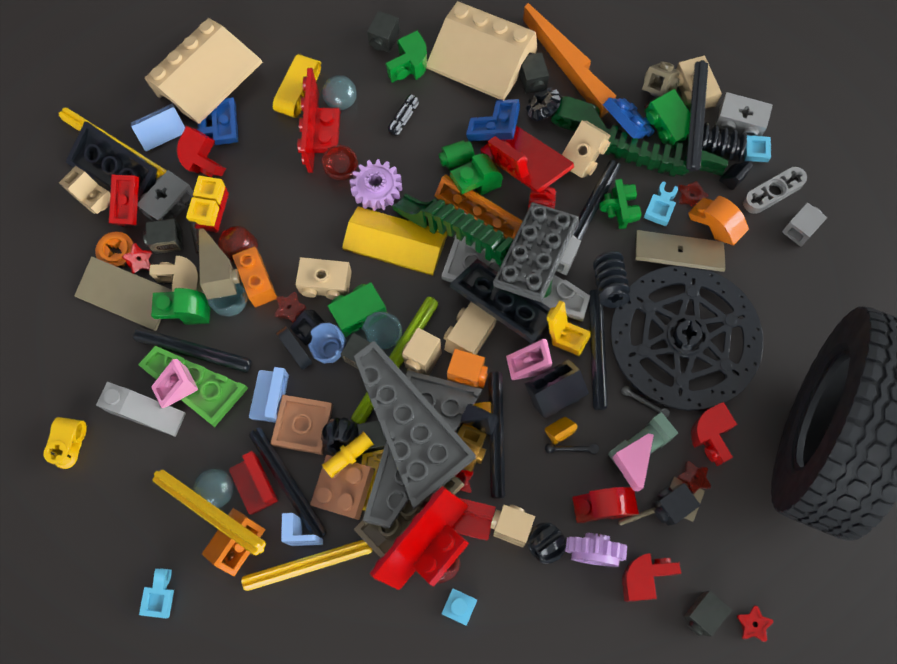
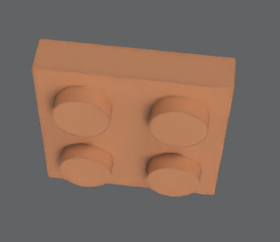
(301, 424)
(345, 491)

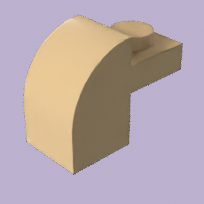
(86, 190)
(182, 274)

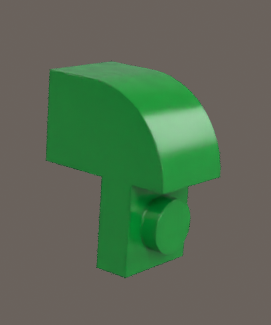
(412, 58)
(478, 174)
(184, 304)

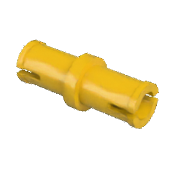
(347, 454)

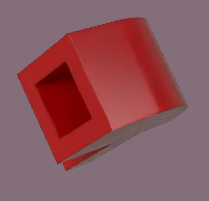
(193, 152)
(708, 430)
(605, 504)
(640, 573)

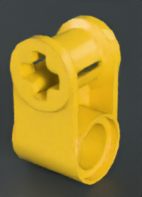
(65, 439)

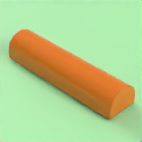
(479, 207)

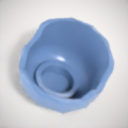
(327, 343)

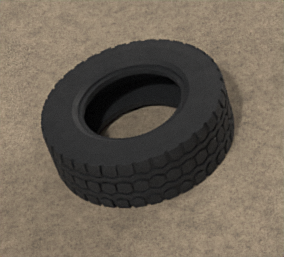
(841, 433)

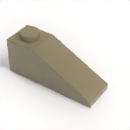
(216, 271)

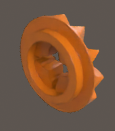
(113, 240)

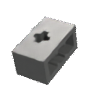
(165, 198)

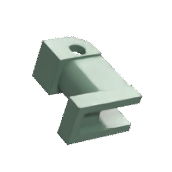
(659, 427)

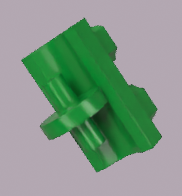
(624, 213)

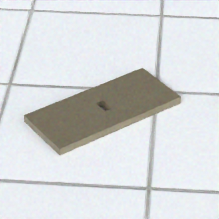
(695, 251)

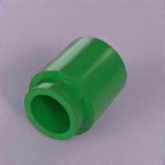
(456, 154)

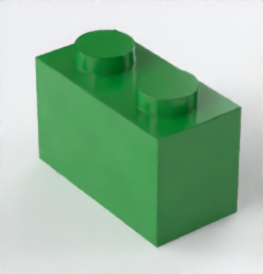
(669, 118)
(353, 309)

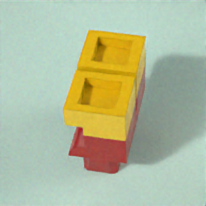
(208, 203)

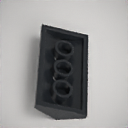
(104, 157)
(515, 311)

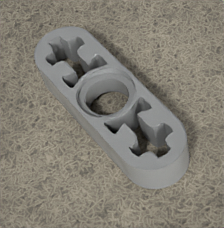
(779, 181)

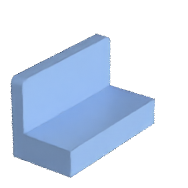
(158, 127)
(268, 394)
(292, 532)

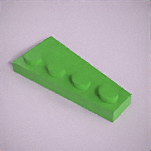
(215, 392)

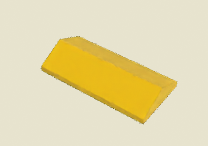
(393, 240)

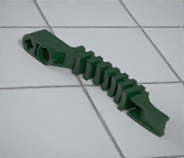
(573, 111)
(446, 217)

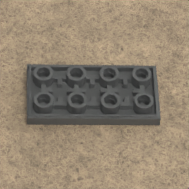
(536, 252)

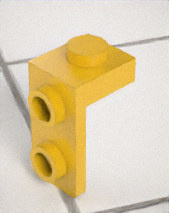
(564, 334)

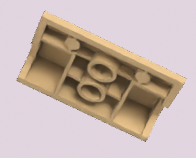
(481, 50)
(203, 70)

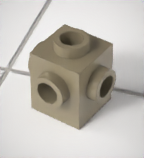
(654, 79)

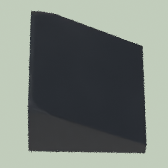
(735, 174)
(304, 325)

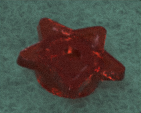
(693, 188)
(290, 313)
(691, 483)

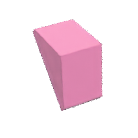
(530, 360)
(173, 384)
(634, 461)

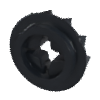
(539, 112)

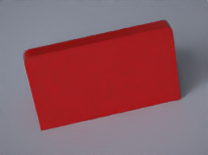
(123, 200)
(253, 484)
(475, 520)

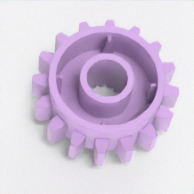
(375, 174)
(596, 550)

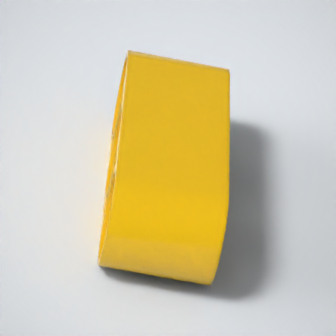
(291, 89)

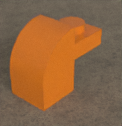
(722, 217)

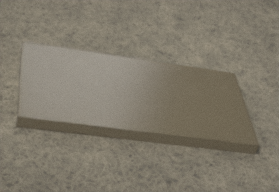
(119, 292)

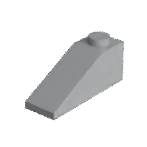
(140, 409)

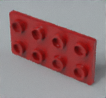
(318, 125)
(528, 159)
(427, 543)

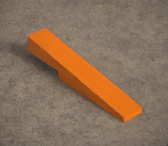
(569, 59)

